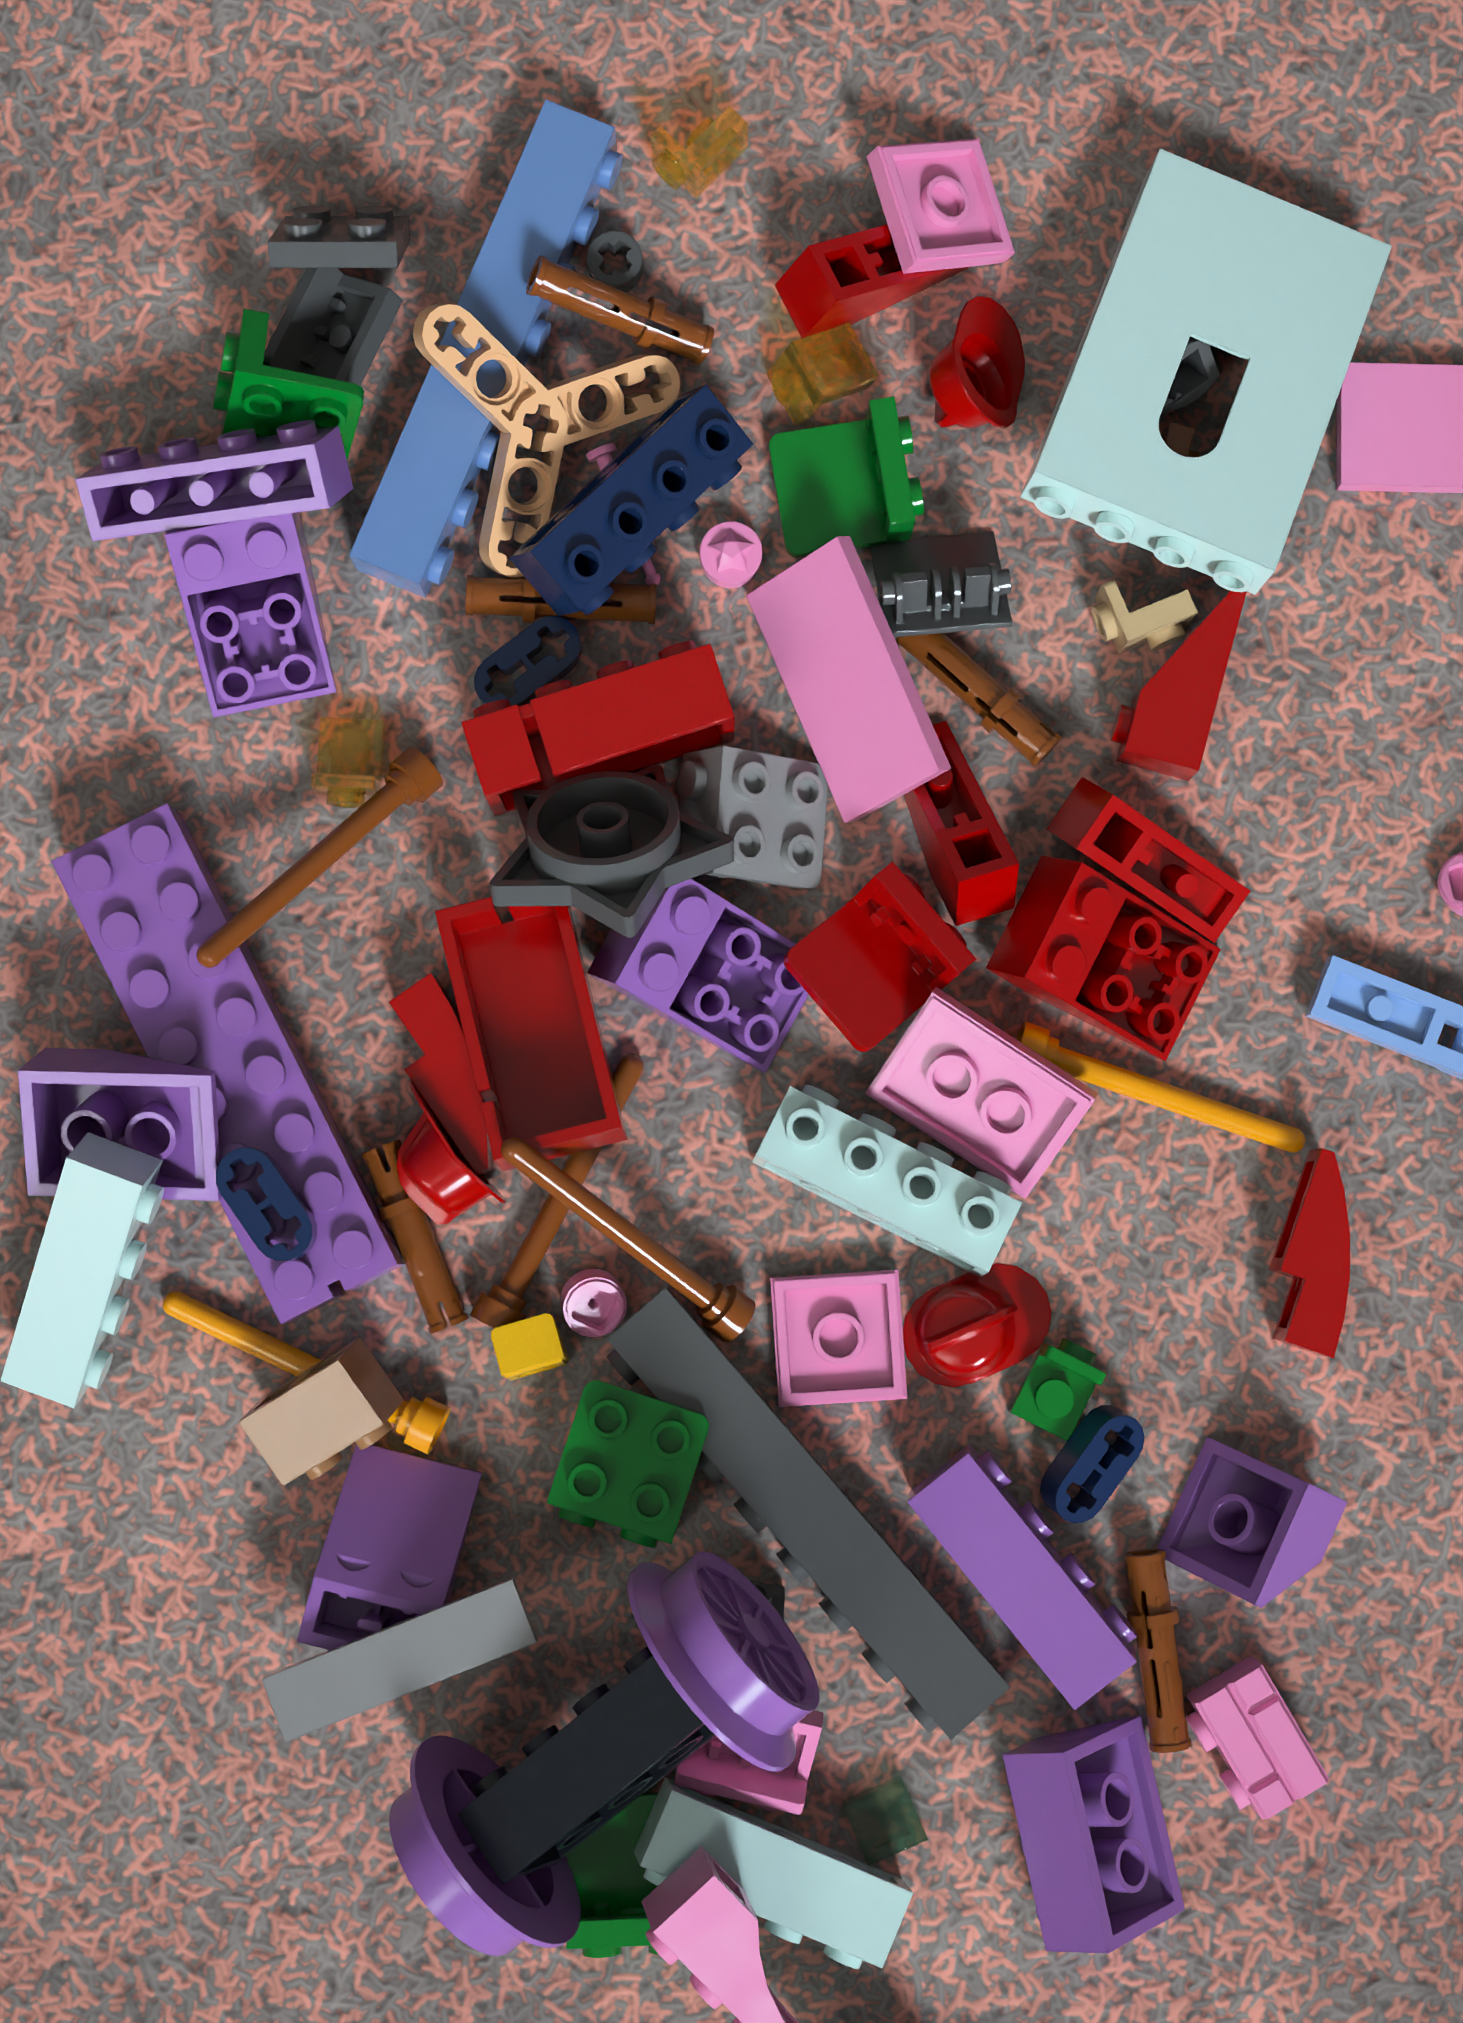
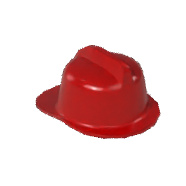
(980, 370)
(436, 1170)
(976, 1325)

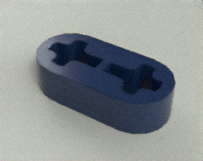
(519, 653)
(253, 1213)
(1092, 1463)

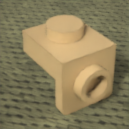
(1154, 624)

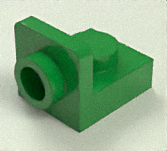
(1057, 1388)

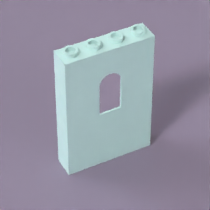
(1250, 280)

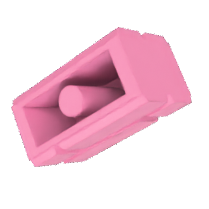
(1256, 1738)

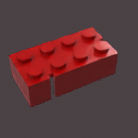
(607, 724)
(531, 1028)

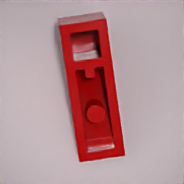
(849, 281)
(1176, 707)
(963, 840)
(1148, 859)

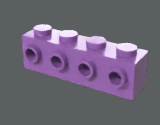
(215, 482)
(1024, 1576)

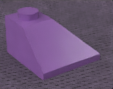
(1248, 1524)

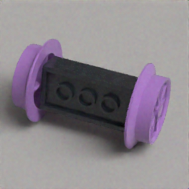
(495, 1841)

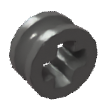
(613, 242)

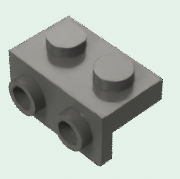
(332, 326)

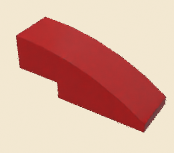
(445, 1070)
(1317, 1257)

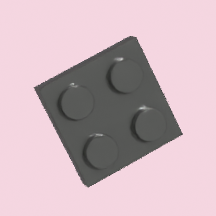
(326, 241)

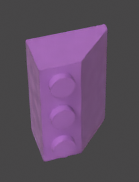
(1093, 1836)

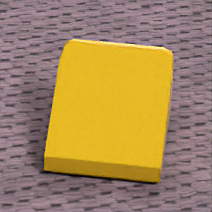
(528, 1347)

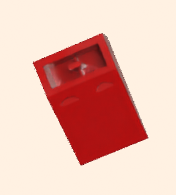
(1103, 955)

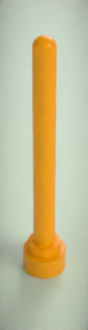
(1161, 1093)
(416, 1420)

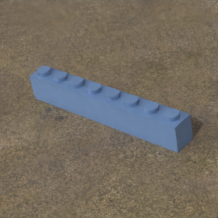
(446, 436)

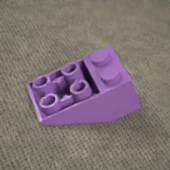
(252, 612)
(707, 972)
(388, 1545)

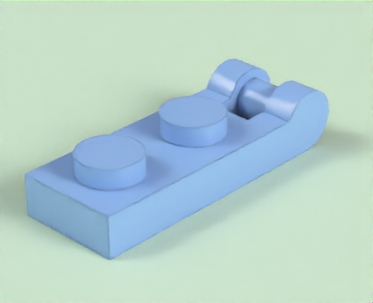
(1388, 1014)

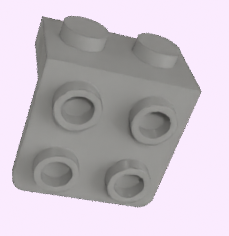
(767, 806)

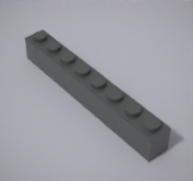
(811, 1517)

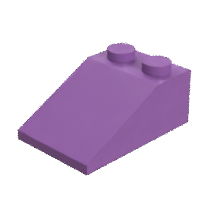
(125, 1099)

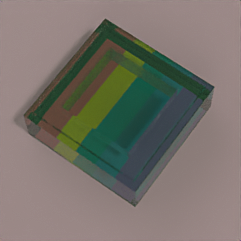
(884, 1820)

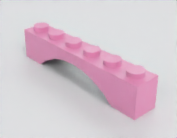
(714, 1932)

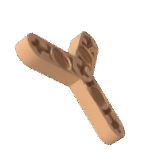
(523, 395)

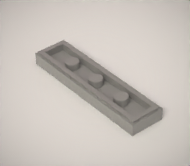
(399, 1659)

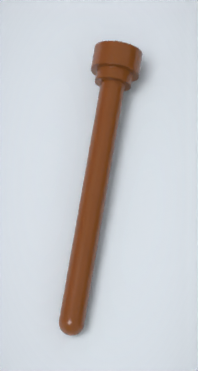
(410, 780)
(505, 1302)
(723, 1309)

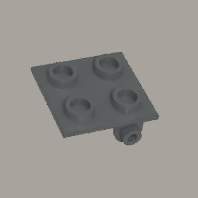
(942, 584)

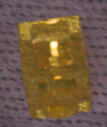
(709, 152)
(820, 371)
(349, 760)

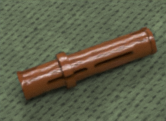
(687, 337)
(485, 598)
(983, 694)
(415, 1241)
(1157, 1650)

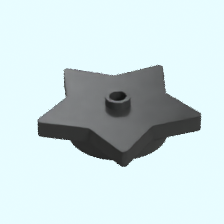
(606, 847)

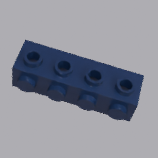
(632, 502)

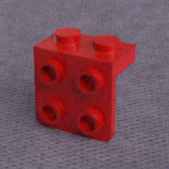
(878, 958)

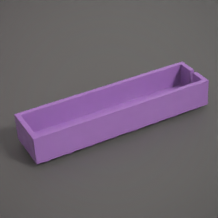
(146, 914)

